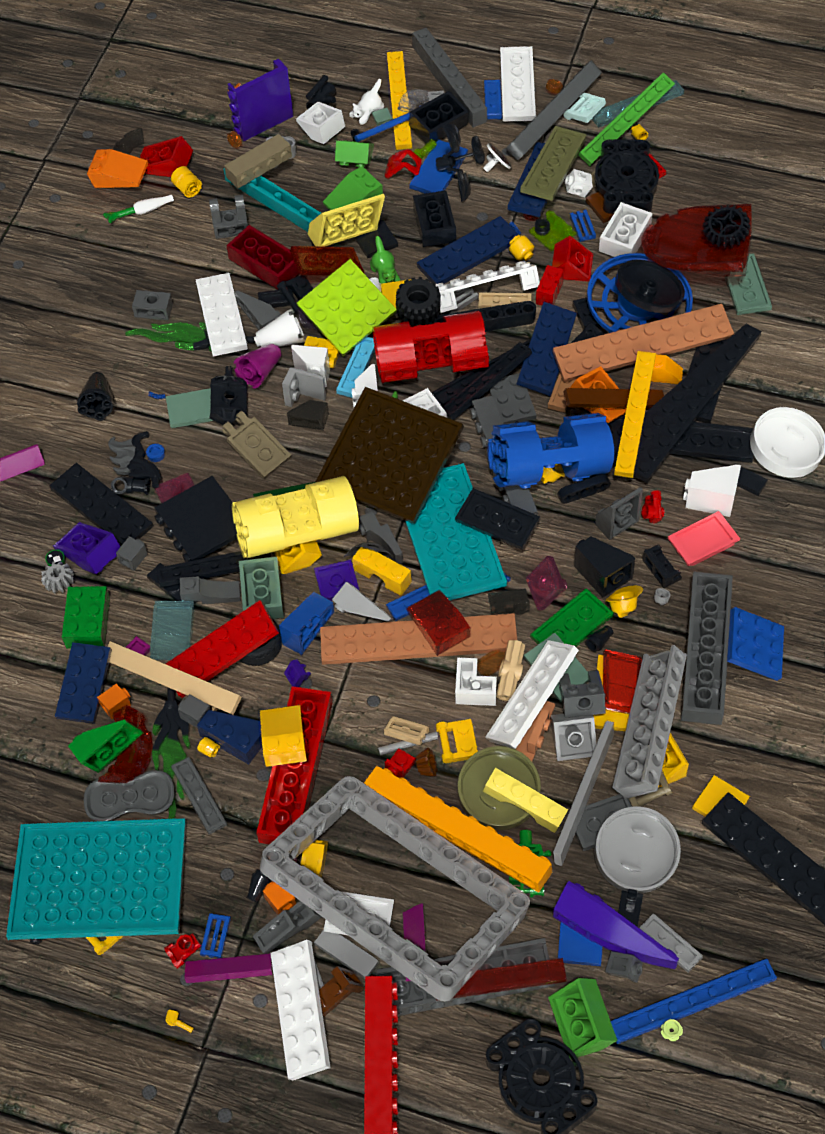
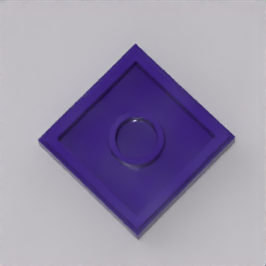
(333, 576)

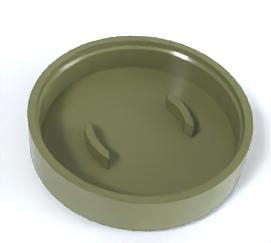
(475, 776)

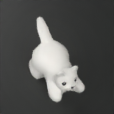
(369, 102)

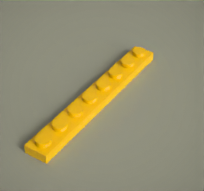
(397, 89)
(635, 414)

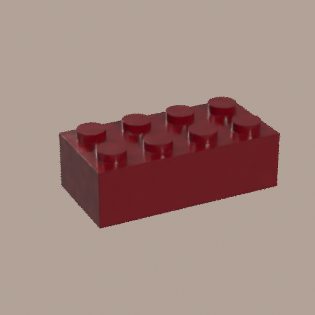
(262, 256)

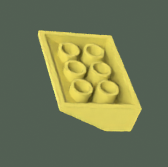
(346, 221)

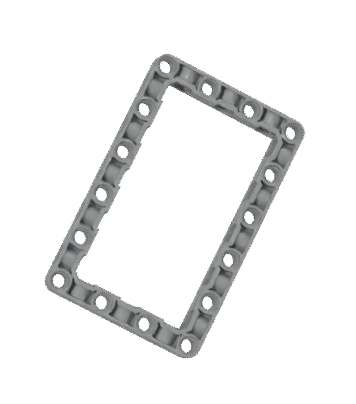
(368, 930)

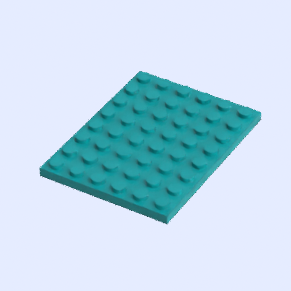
(97, 879)

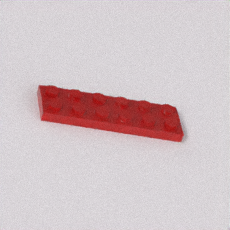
(227, 644)

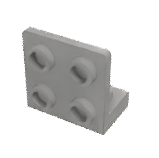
(302, 383)

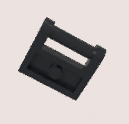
(300, 287)

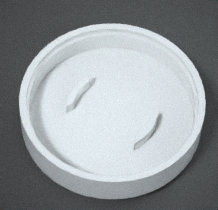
(788, 442)

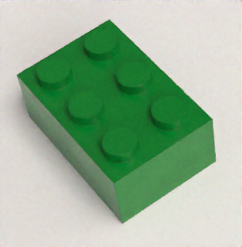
(86, 616)

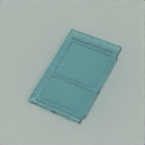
(171, 629)

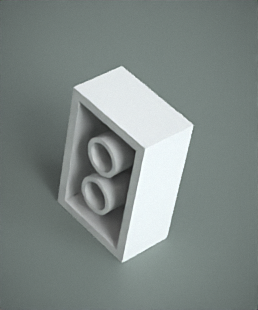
(624, 230)

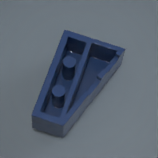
(233, 733)

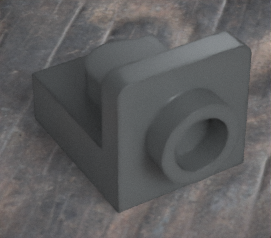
(624, 966)

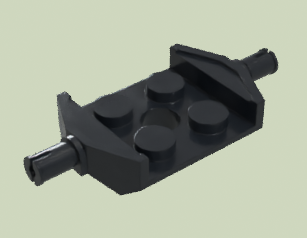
(224, 409)

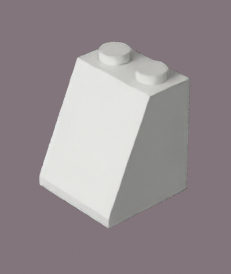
(712, 489)

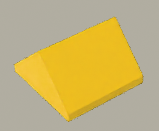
(674, 764)

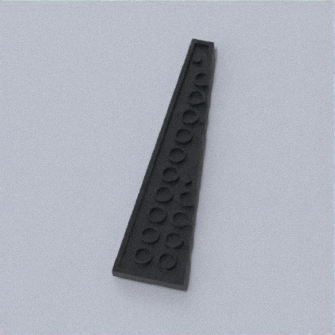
(681, 406)

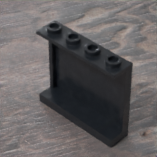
(198, 519)

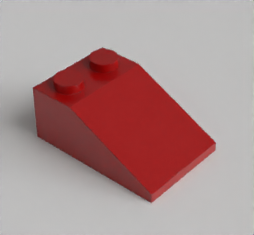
(166, 156)

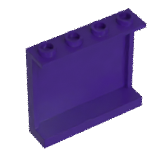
(261, 102)

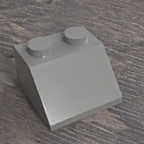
(573, 736)

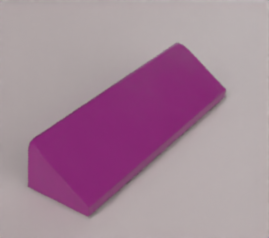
(20, 462)
(415, 927)
(228, 968)

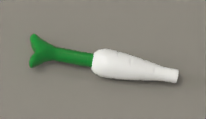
(140, 207)

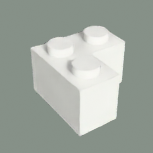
(473, 688)

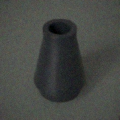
(597, 639)
(257, 885)

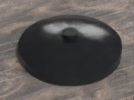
(650, 286)

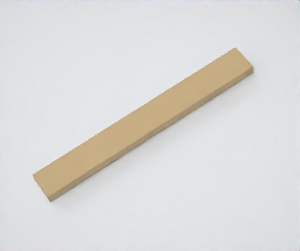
(174, 678)

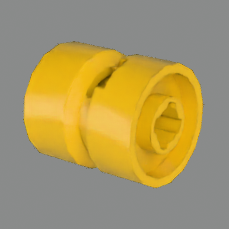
(186, 181)

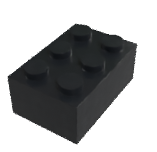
(431, 116)
(434, 218)

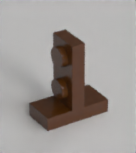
(338, 988)

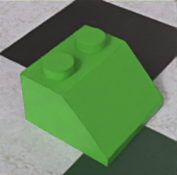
(353, 152)

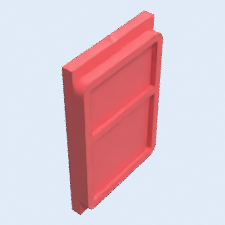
(704, 539)

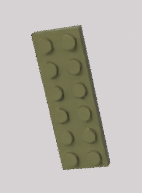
(553, 163)

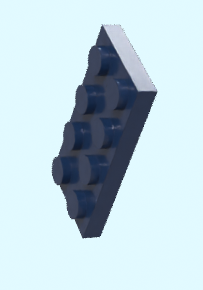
(83, 683)

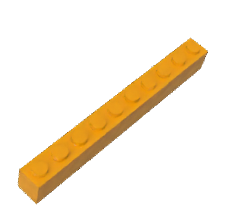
(463, 830)

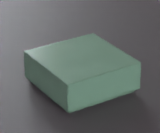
(381, 116)

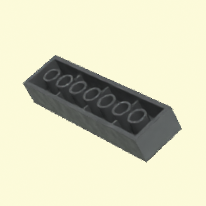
(707, 648)

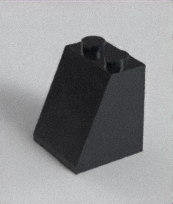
(603, 565)

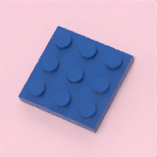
(755, 643)

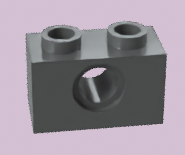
(152, 305)

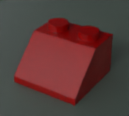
(574, 259)

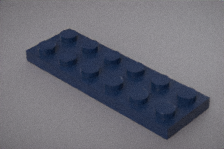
(523, 202)
(467, 251)
(551, 331)

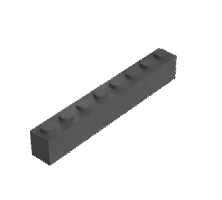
(449, 75)
(486, 415)

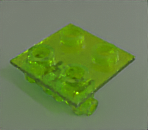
(558, 231)

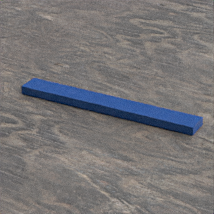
(693, 1000)

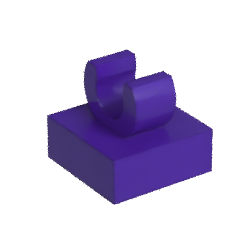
(295, 673)

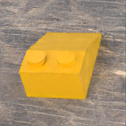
(282, 736)

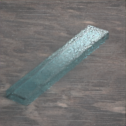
(609, 113)

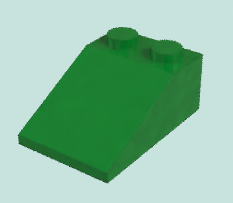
(103, 744)

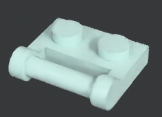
(585, 108)

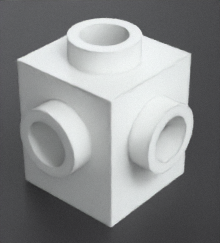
(578, 183)

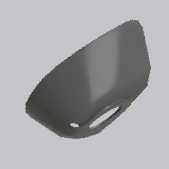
(371, 545)

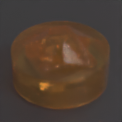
(554, 86)
(234, 139)

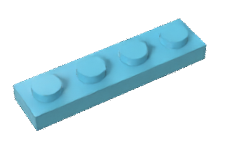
(357, 365)

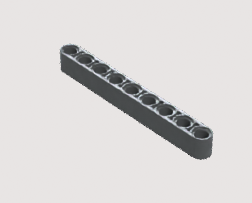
(553, 110)

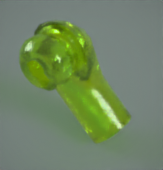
(425, 149)

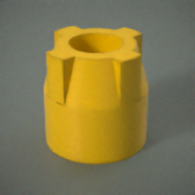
(639, 132)
(208, 747)

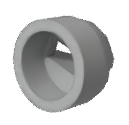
(661, 592)

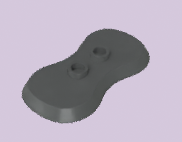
(146, 794)

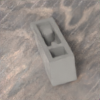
(355, 602)

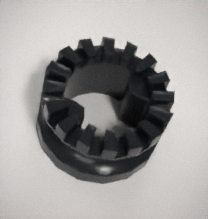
(542, 222)

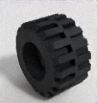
(418, 290)

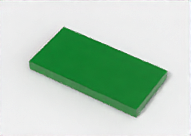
(575, 620)

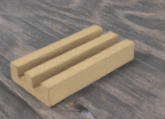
(404, 732)

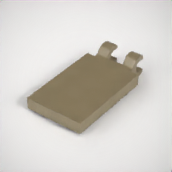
(256, 445)

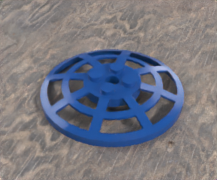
(625, 307)

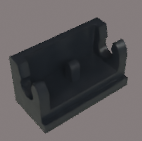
(660, 566)

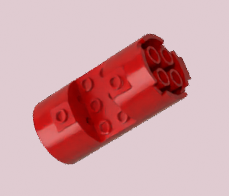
(452, 343)

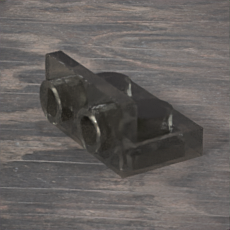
(509, 602)

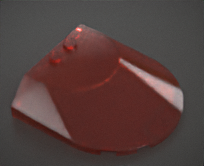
(681, 244)

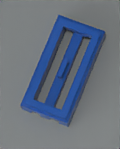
(579, 216)
(212, 953)

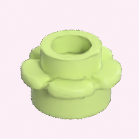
(671, 1024)

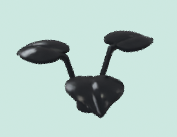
(447, 161)

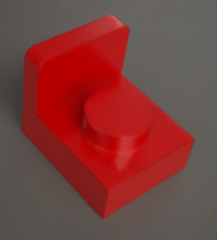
(400, 763)

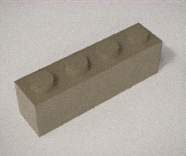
(258, 161)

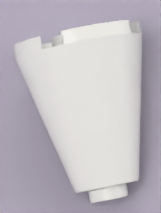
(281, 331)

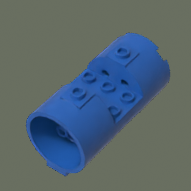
(582, 449)

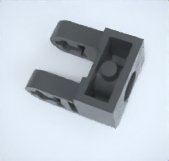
(228, 222)
(592, 694)

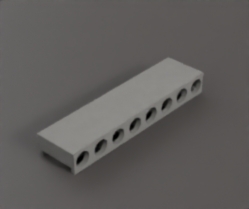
(649, 723)

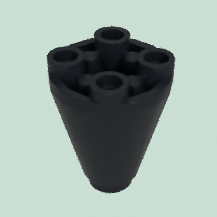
(95, 398)

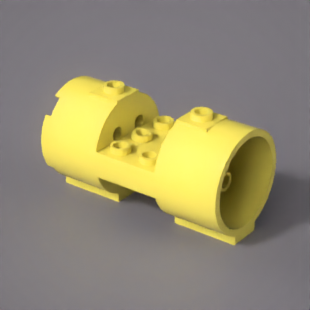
(296, 517)

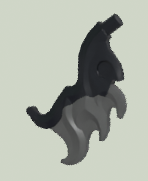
(131, 461)

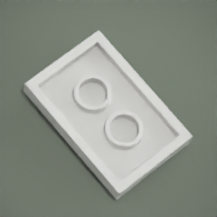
(376, 906)

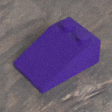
(88, 547)

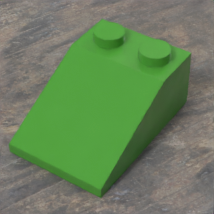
(353, 188)

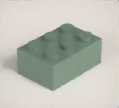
(262, 582)

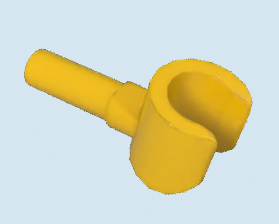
(172, 1020)

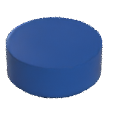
(155, 452)

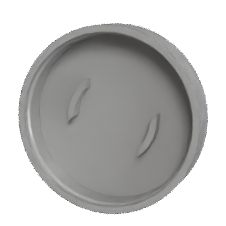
(637, 849)

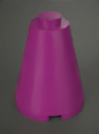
(257, 364)

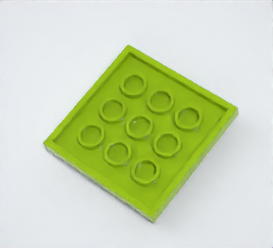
(346, 307)

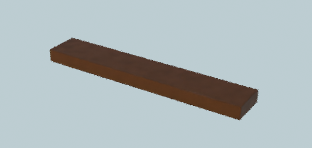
(605, 397)

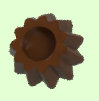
(426, 762)

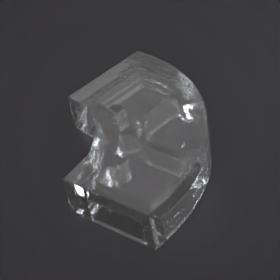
(412, 99)

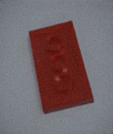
(322, 260)

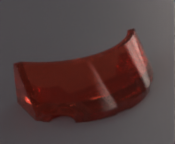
(136, 756)

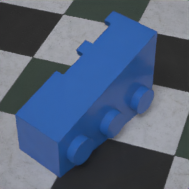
(305, 622)

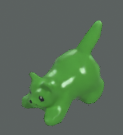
(384, 264)

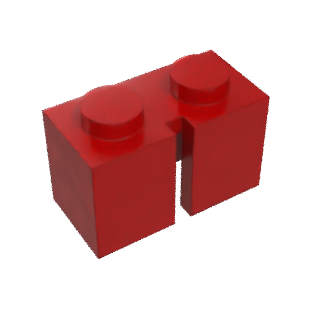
(549, 285)

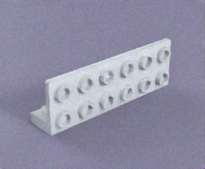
(527, 273)

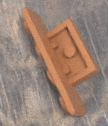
(534, 737)

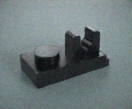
(631, 905)

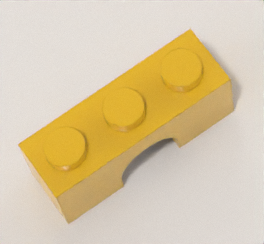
(395, 576)

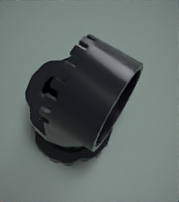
(132, 485)

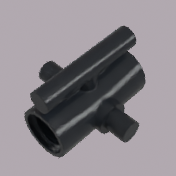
(321, 92)

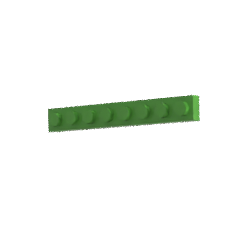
(627, 117)

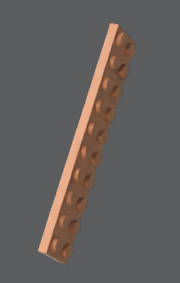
(657, 337)
(406, 641)

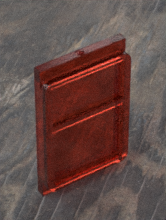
(620, 680)

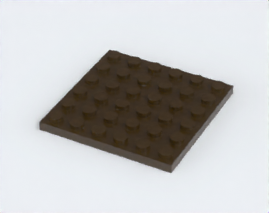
(391, 453)

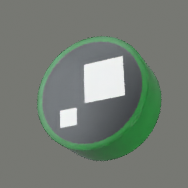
(55, 556)

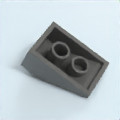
(620, 515)

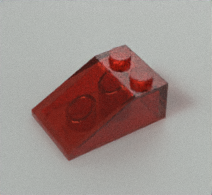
(439, 622)

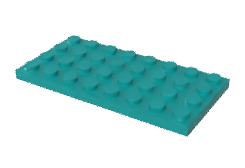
(449, 553)

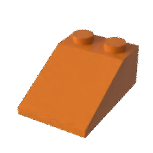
(116, 169)
(599, 380)

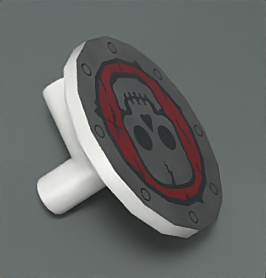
(498, 156)

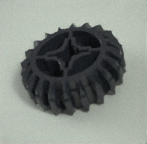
(730, 231)

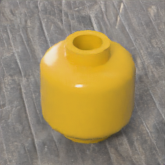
(521, 248)

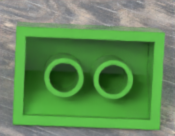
(582, 1017)

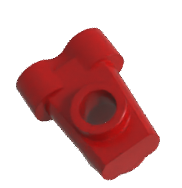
(652, 508)
(179, 952)

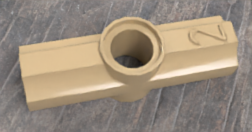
(510, 670)

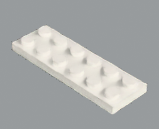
(517, 83)
(221, 314)
(531, 694)
(300, 1010)

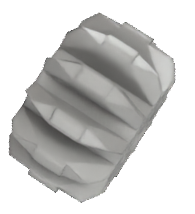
(57, 577)

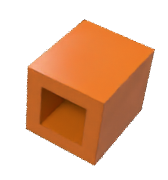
(113, 699)
(278, 897)

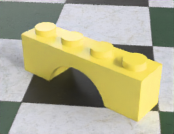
(542, 809)

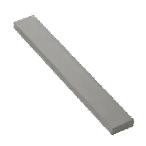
(583, 794)

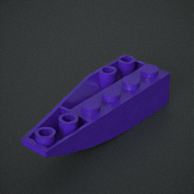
(606, 927)

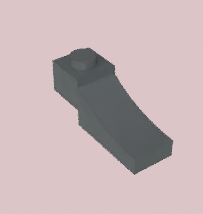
(381, 535)
(209, 591)
(285, 926)

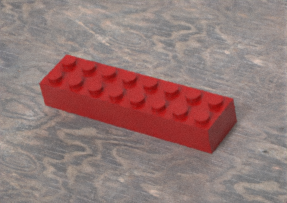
(293, 783)
(380, 1055)

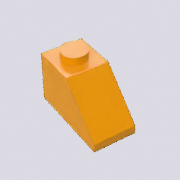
(666, 370)

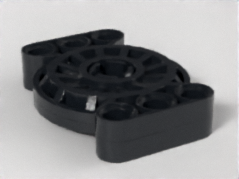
(623, 159)
(544, 1057)

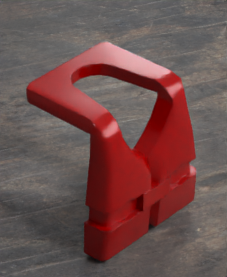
(394, 163)

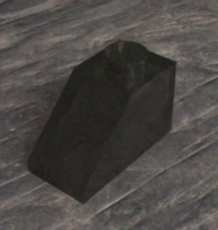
(309, 415)

